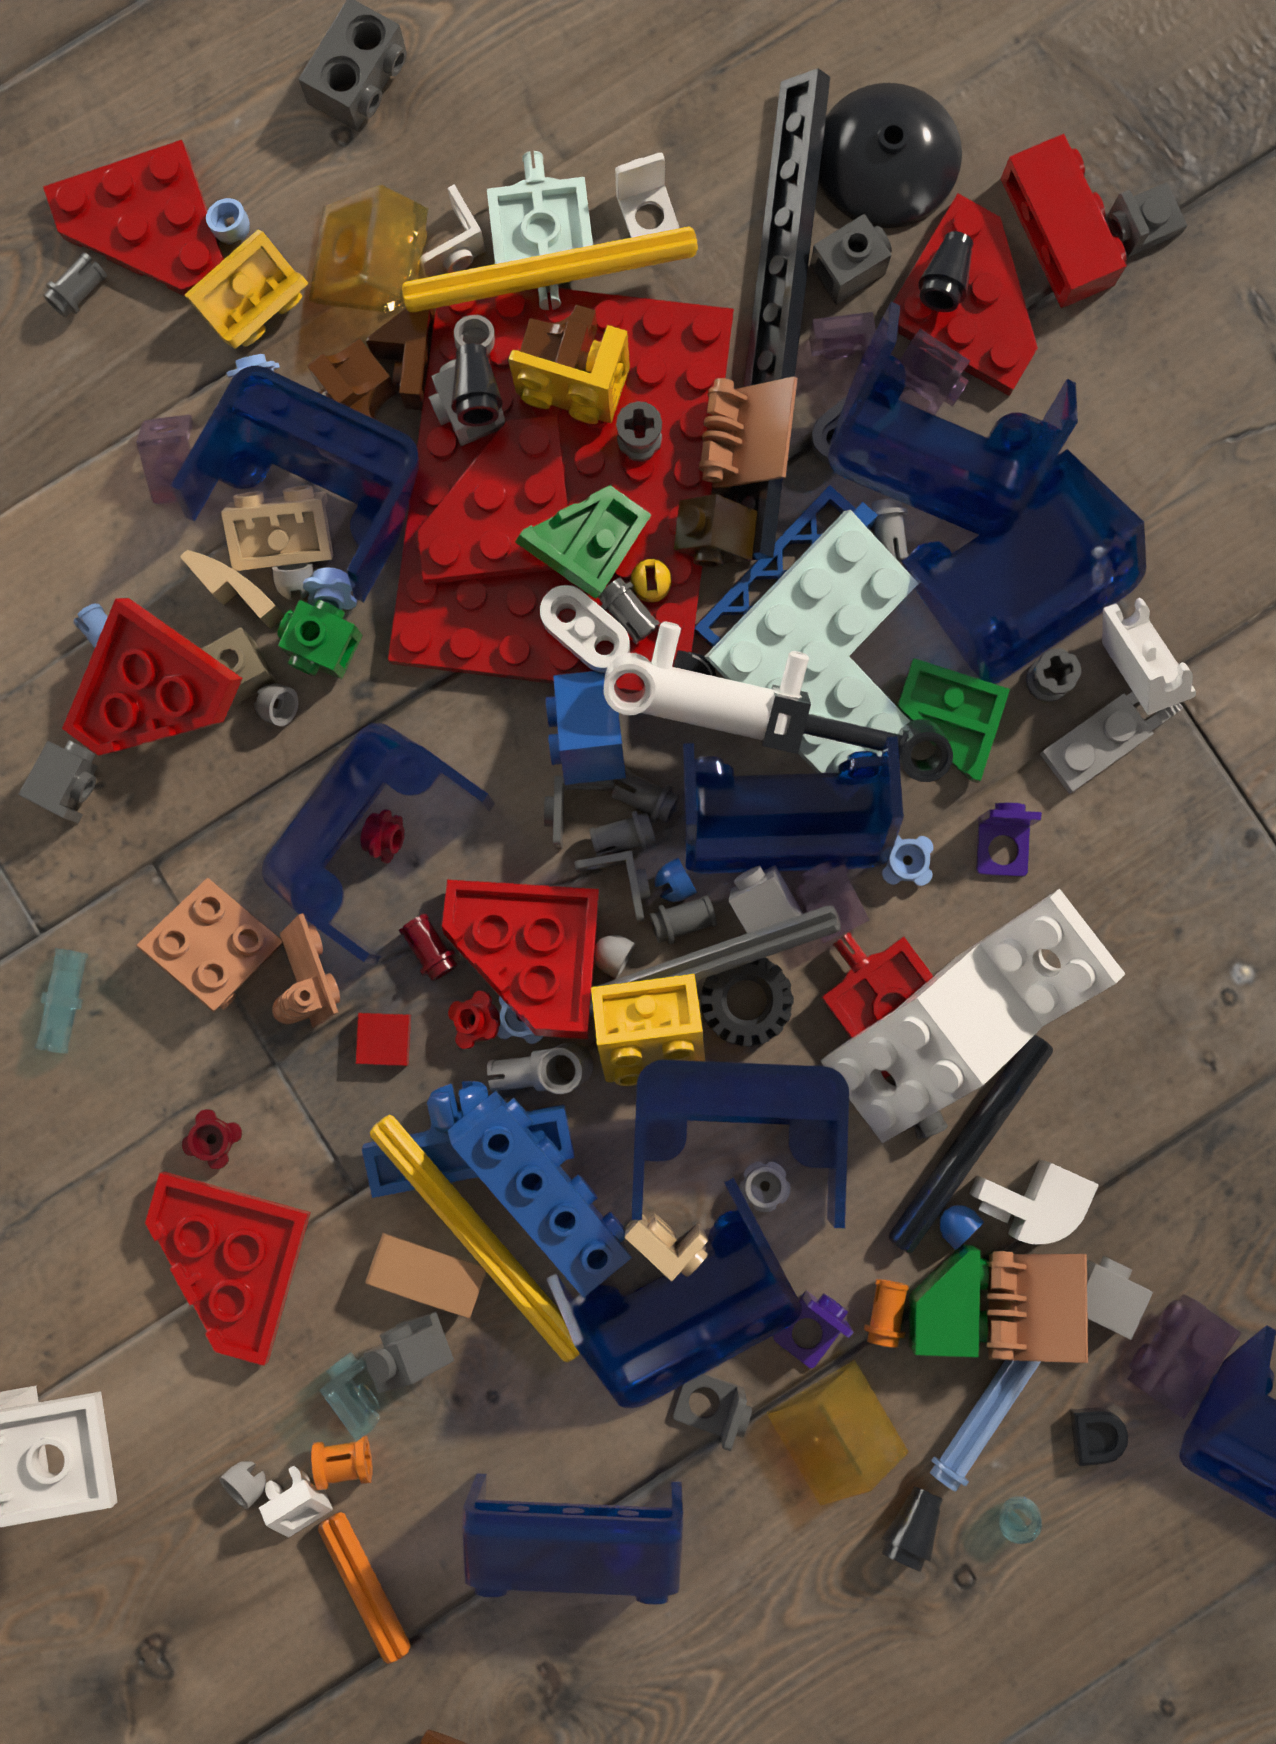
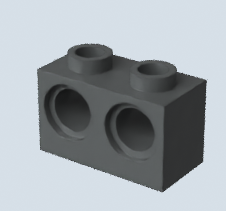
(342, 61)

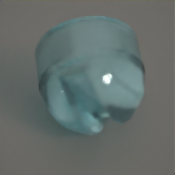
(1013, 1525)

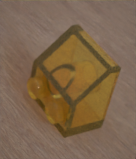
(368, 250)

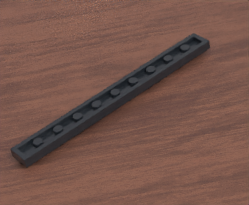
(784, 265)

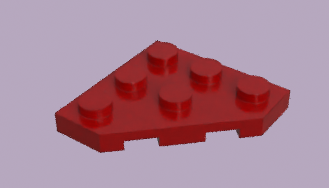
(141, 216)
(993, 319)
(504, 490)
(146, 684)
(529, 947)
(229, 1259)

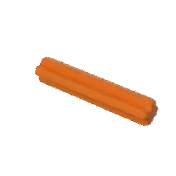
(364, 1587)

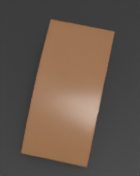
(426, 1275)

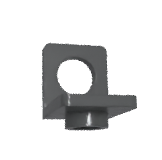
(555, 804)
(637, 878)
(729, 1419)

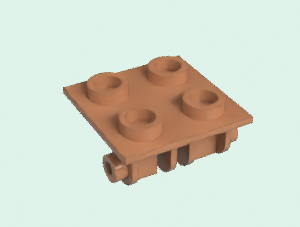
(749, 432)
(210, 945)
(314, 993)
(1038, 1307)

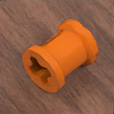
(341, 1463)

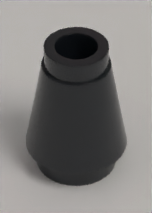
(947, 275)
(474, 387)
(913, 1530)

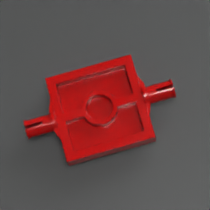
(874, 984)

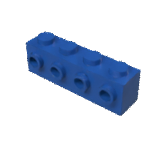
(540, 1193)

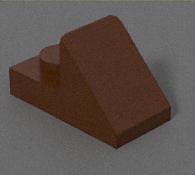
(406, 339)

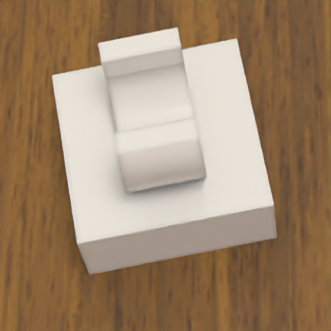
(296, 1507)

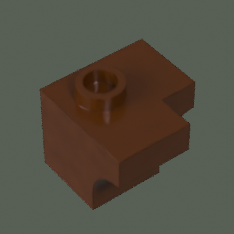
(563, 341)
(353, 379)

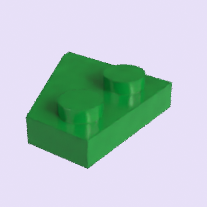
(587, 538)
(961, 706)

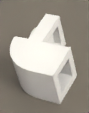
(1047, 1211)

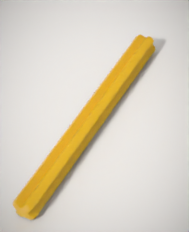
(549, 269)
(474, 1234)

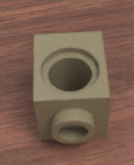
(242, 656)

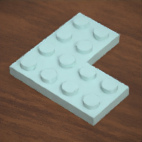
(826, 611)

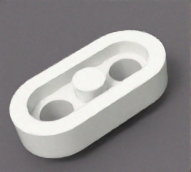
(586, 630)

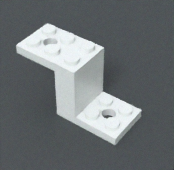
(973, 1016)
(81, 1434)

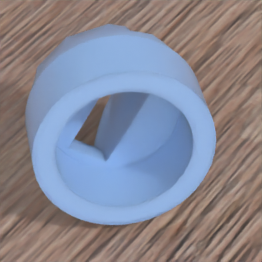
(217, 222)

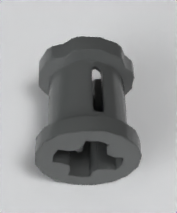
(639, 414)
(1058, 661)

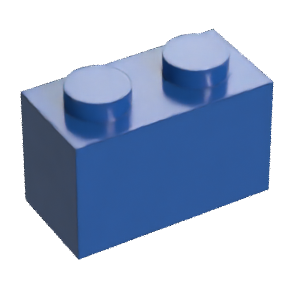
(587, 729)

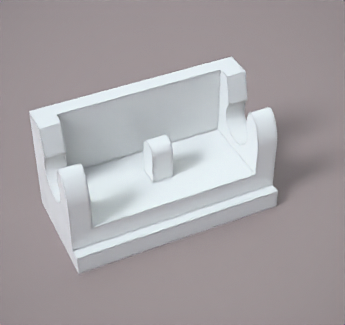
(1145, 659)

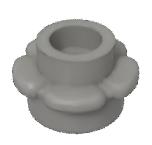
(777, 1193)

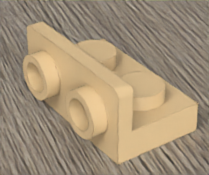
(277, 529)
(656, 1242)

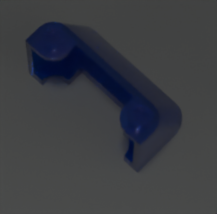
(1039, 581)

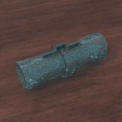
(61, 1000)

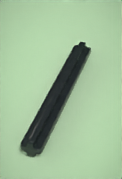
(970, 1144)

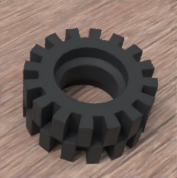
(755, 1031)

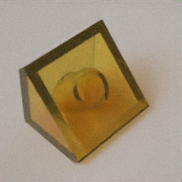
(839, 1435)

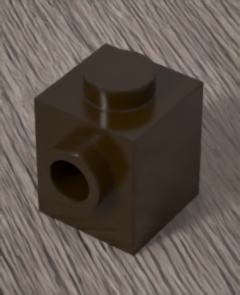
(715, 531)

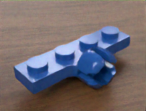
(443, 1111)

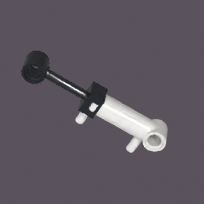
(771, 715)

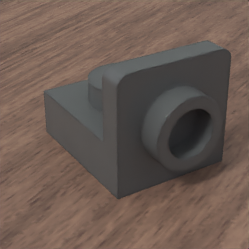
(1146, 218)

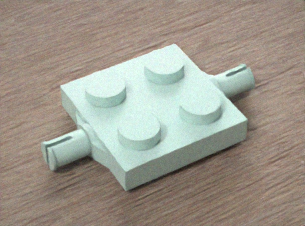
(539, 219)

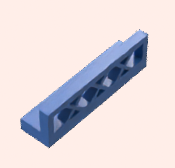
(790, 536)

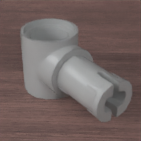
(540, 1070)

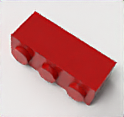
(1063, 220)

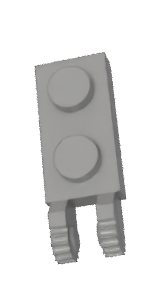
(1102, 741)

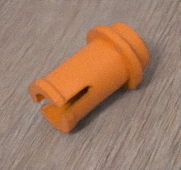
(887, 1313)

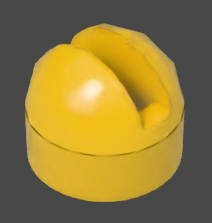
(662, 578)

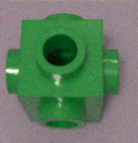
(318, 638)

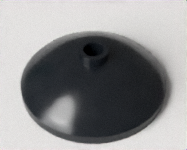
(882, 179)

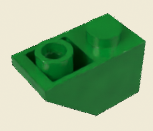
(946, 1307)

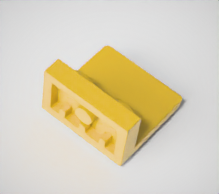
(584, 394)
(646, 1024)

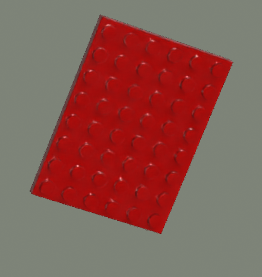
(496, 621)

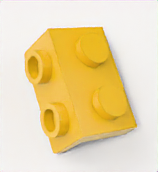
(247, 291)

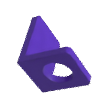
(1009, 821)
(831, 1319)

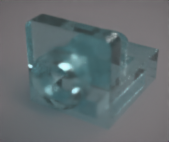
(352, 1403)

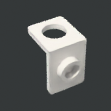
(642, 184)
(461, 250)

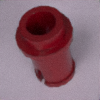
(428, 948)

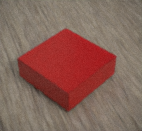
(383, 1039)

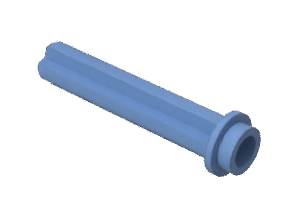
(982, 1423)

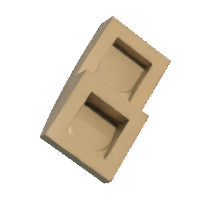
(226, 583)

